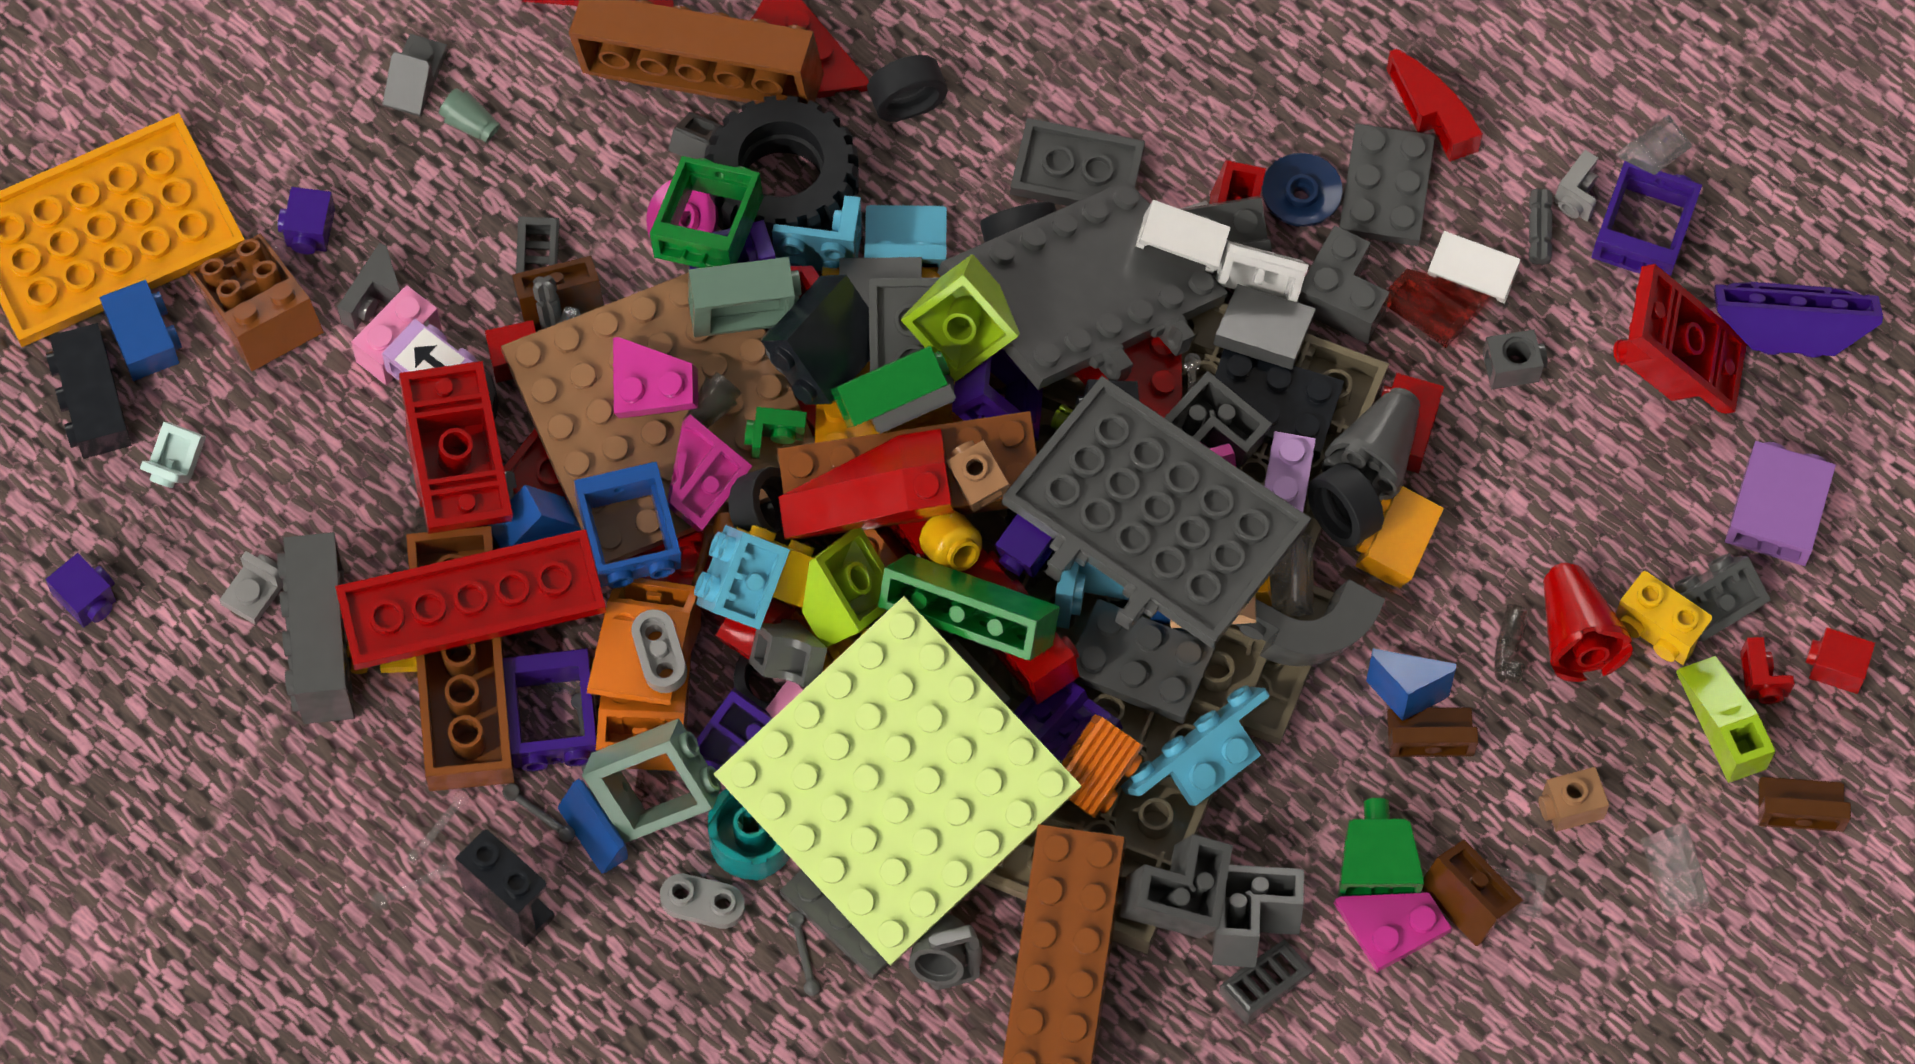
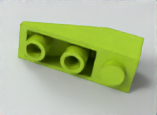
(1727, 719)

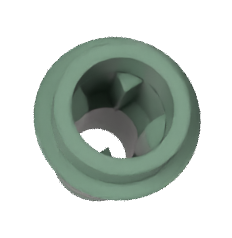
(468, 115)

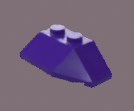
(1797, 317)

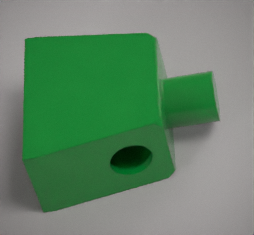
(1379, 854)

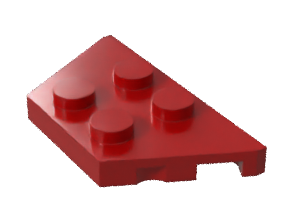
(839, 69)

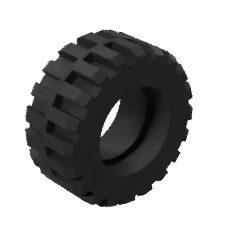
(793, 129)

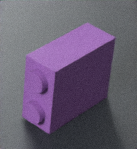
(1780, 502)

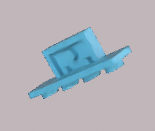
(1207, 754)

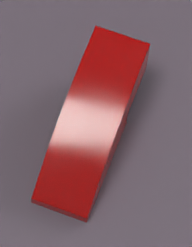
(1434, 106)

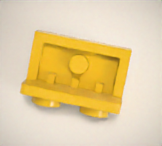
(1662, 618)

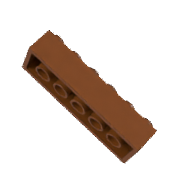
(695, 51)
(1007, 437)
(462, 687)
(1064, 947)

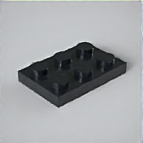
(1290, 399)

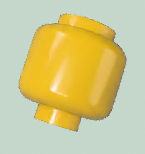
(951, 541)

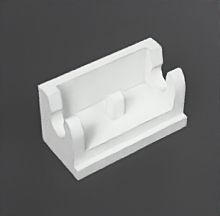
(1183, 234)
(1474, 266)
(1261, 271)

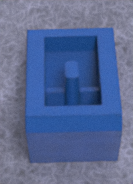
(535, 517)
(1409, 681)

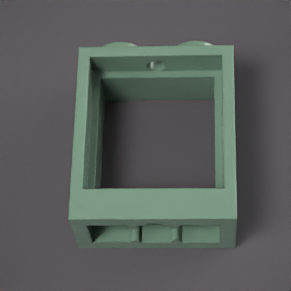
(741, 296)
(620, 801)

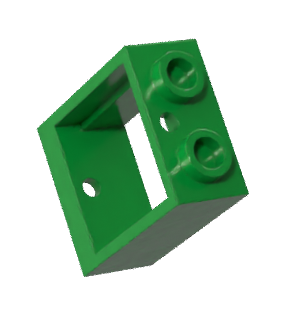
(701, 247)
(890, 386)

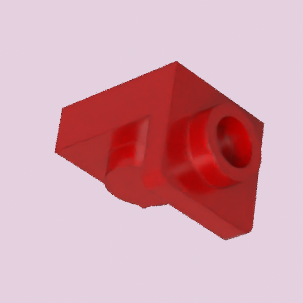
(1758, 674)

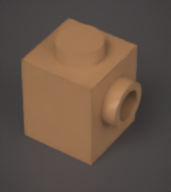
(977, 474)
(1573, 799)

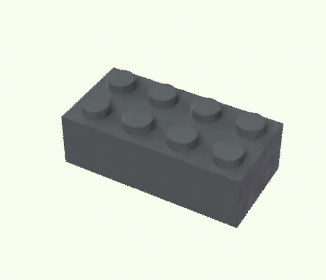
(315, 634)

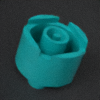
(739, 853)

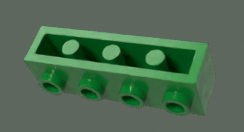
(971, 606)

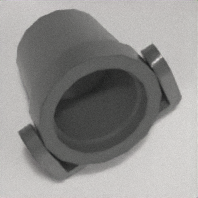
(944, 952)

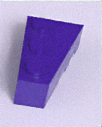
(731, 728)

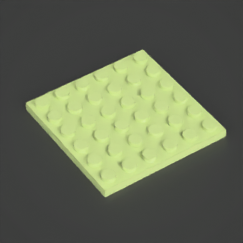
(897, 780)

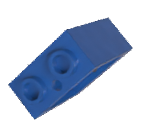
(619, 487)

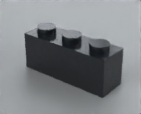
(88, 391)

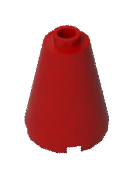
(1581, 626)

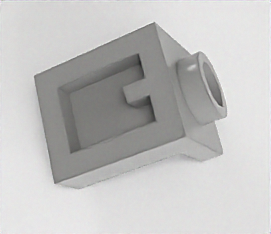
(1574, 188)
(253, 587)

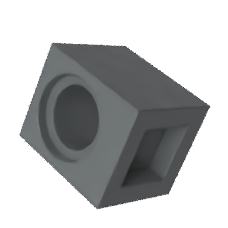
(1505, 373)

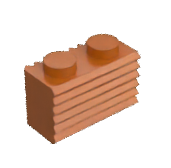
(1099, 762)

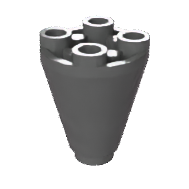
(1379, 442)

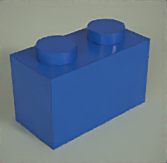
(140, 330)

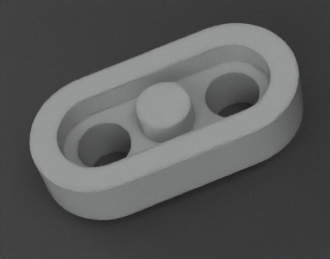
(659, 653)
(700, 903)

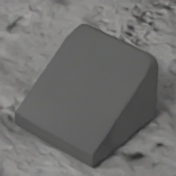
(692, 136)

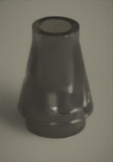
(715, 399)

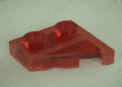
(1434, 304)

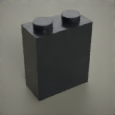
(822, 339)

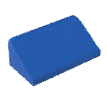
(592, 827)

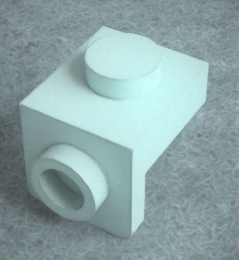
(174, 455)

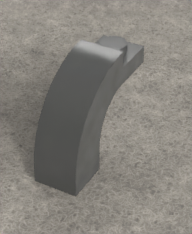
(1319, 640)

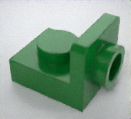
(778, 424)

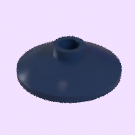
(1306, 174)

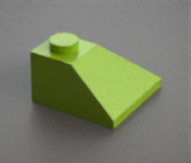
(963, 317)
(843, 588)

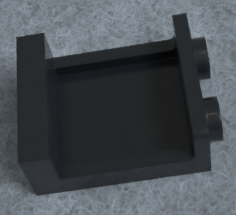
(504, 887)

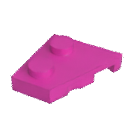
(651, 381)
(702, 474)
(1392, 924)

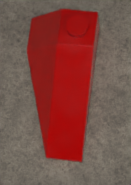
(882, 486)

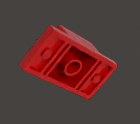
(1681, 344)
(454, 447)

